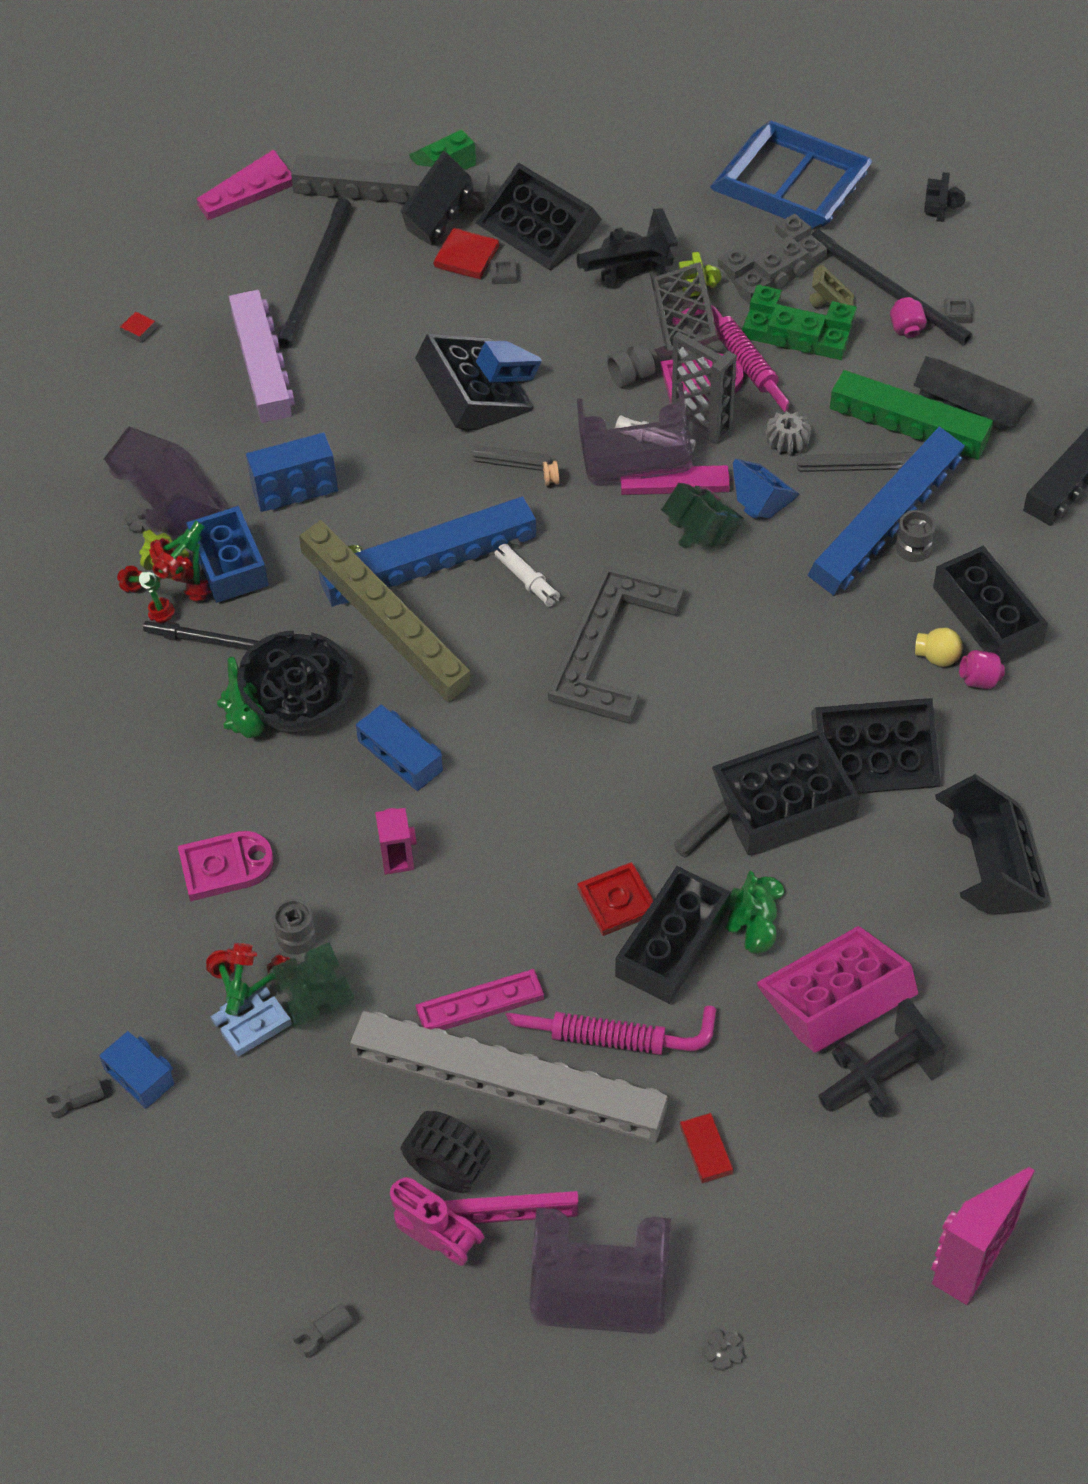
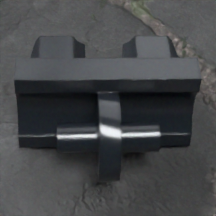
(939, 197)

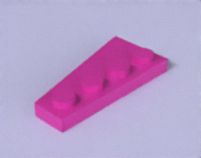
(252, 183)

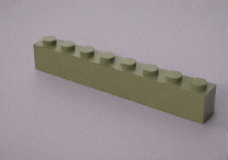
(385, 611)

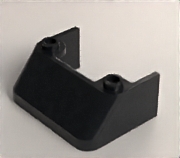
(1000, 845)

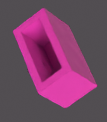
(395, 840)

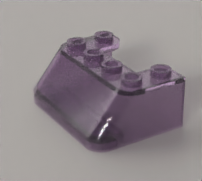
(166, 480)
(599, 1283)

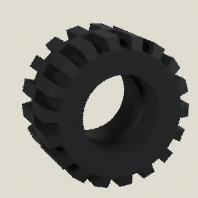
(445, 1151)

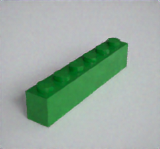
(908, 412)

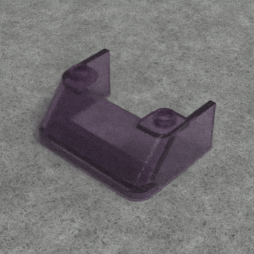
(638, 449)

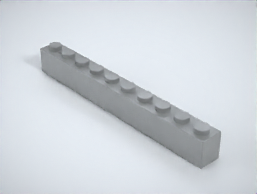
(509, 1076)

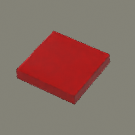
(466, 253)
(616, 898)

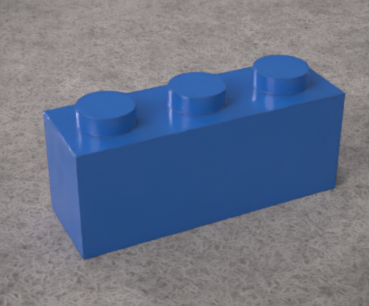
(399, 747)

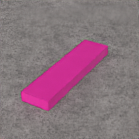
(713, 477)
(480, 1001)
(513, 1207)

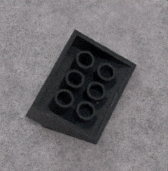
(538, 217)
(462, 385)
(883, 743)
(786, 791)

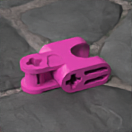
(430, 1223)

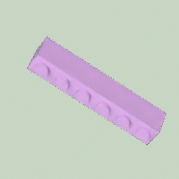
(261, 357)

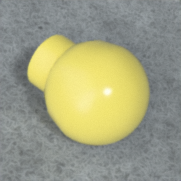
(940, 646)

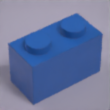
(137, 1068)

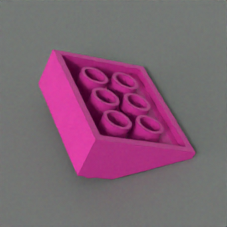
(839, 988)
(977, 1236)

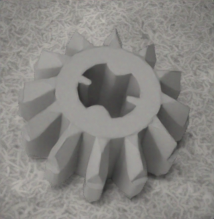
(788, 432)

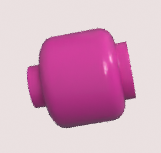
(908, 317)
(981, 669)

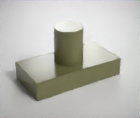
(828, 289)

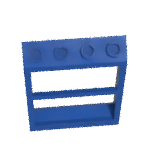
(812, 147)

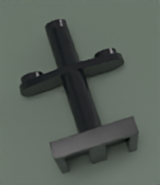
(652, 248)
(915, 1043)

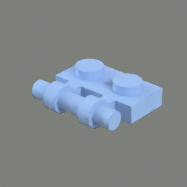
(254, 1026)

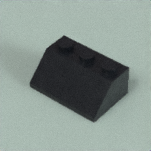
(437, 199)

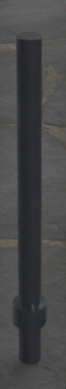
(174, 631)

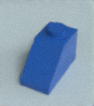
(507, 362)

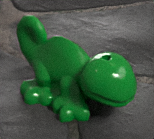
(239, 716)
(757, 909)

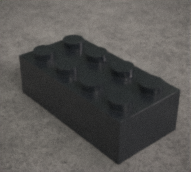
(990, 604)
(672, 934)

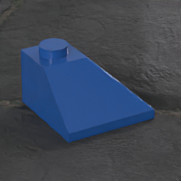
(760, 489)

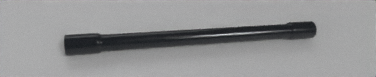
(949, 326)
(291, 327)

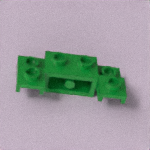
(798, 328)

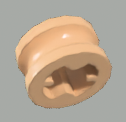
(551, 473)

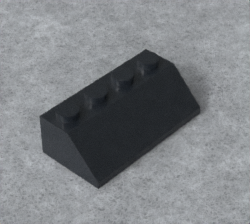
(972, 392)

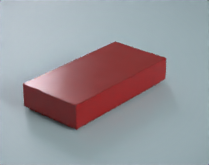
(706, 1148)

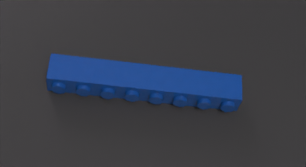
(883, 513)
(444, 545)

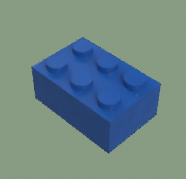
(292, 472)
(229, 555)

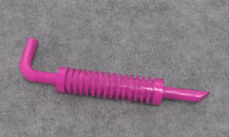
(748, 356)
(617, 1033)

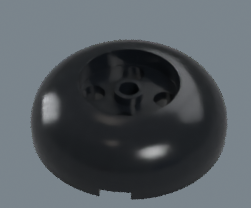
(297, 665)

